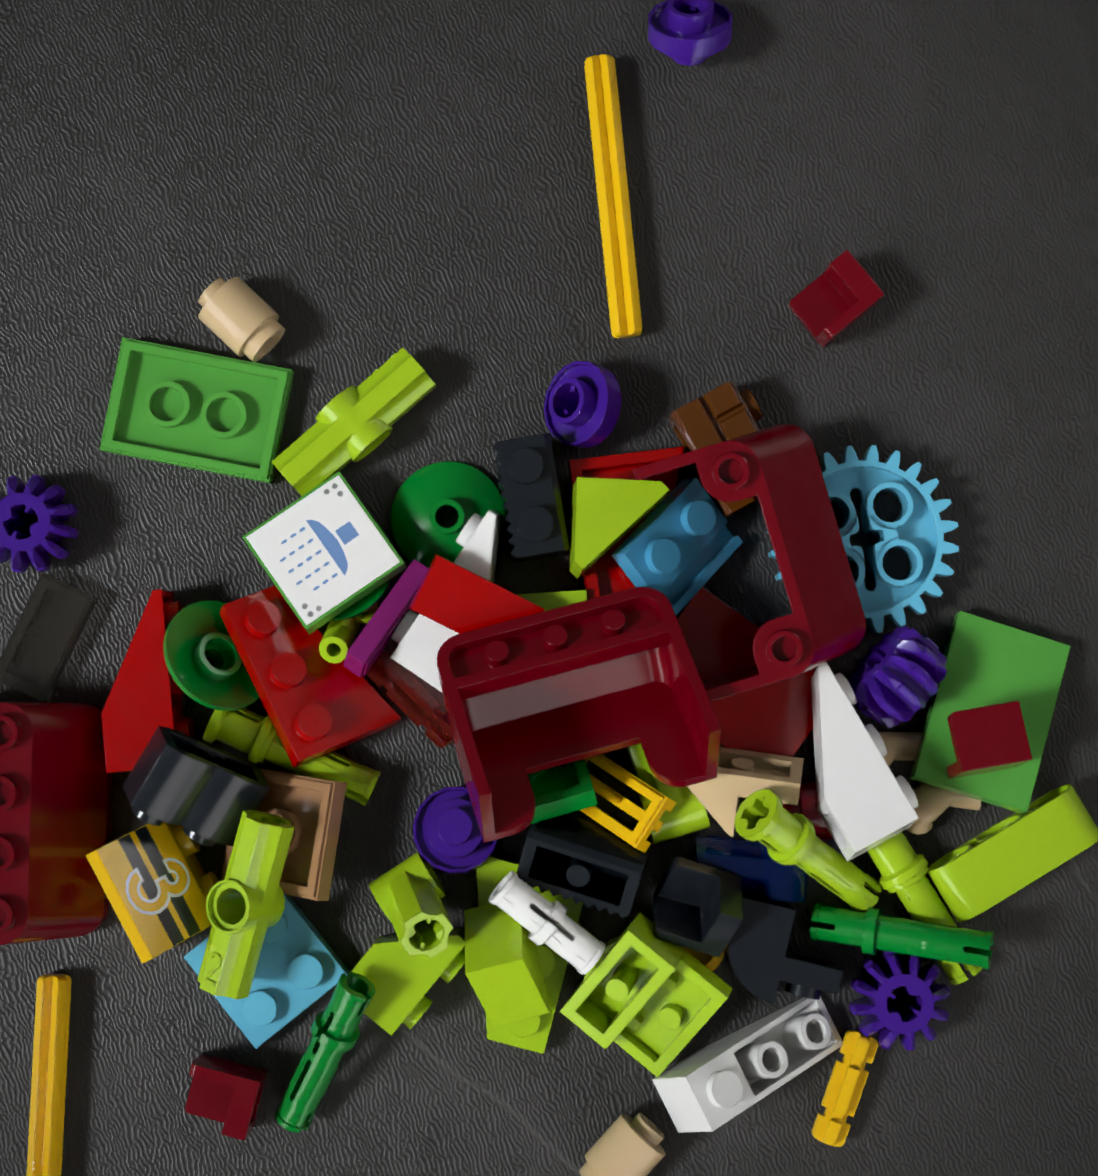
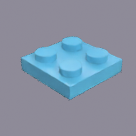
(289, 977)

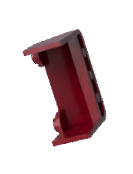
(824, 601)

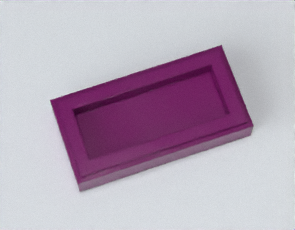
(385, 621)

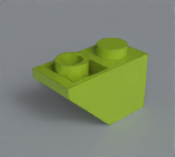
(405, 979)

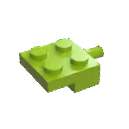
(645, 996)

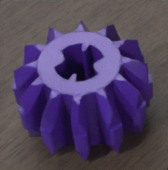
(45, 533)
(898, 676)
(882, 1016)

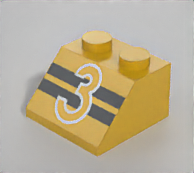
(155, 886)

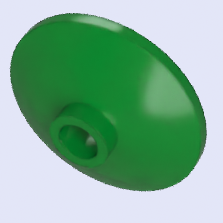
(425, 494)
(199, 634)

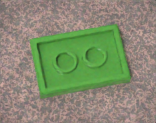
(196, 410)
(987, 668)

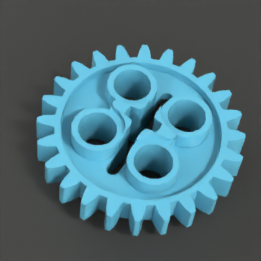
(915, 532)

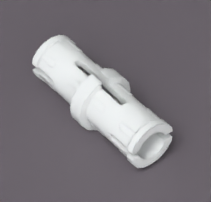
(547, 922)

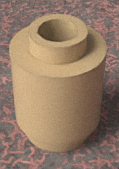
(240, 318)
(625, 1149)

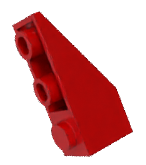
(143, 690)

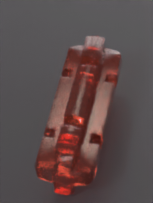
(411, 698)

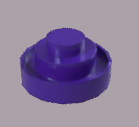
(689, 29)
(582, 404)
(449, 832)

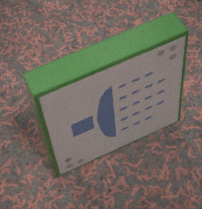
(324, 552)

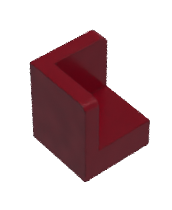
(836, 299)
(988, 739)
(226, 1093)

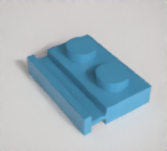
(678, 545)

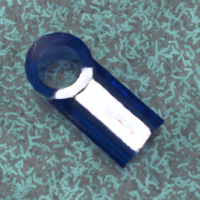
(757, 868)

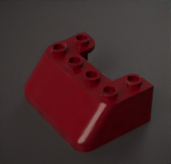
(571, 690)
(50, 819)

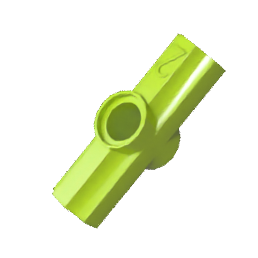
(354, 422)
(245, 904)

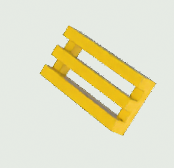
(647, 819)

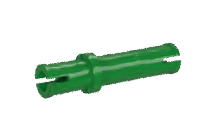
(901, 935)
(333, 1034)

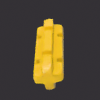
(844, 1088)

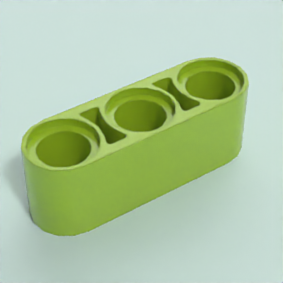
(1013, 853)

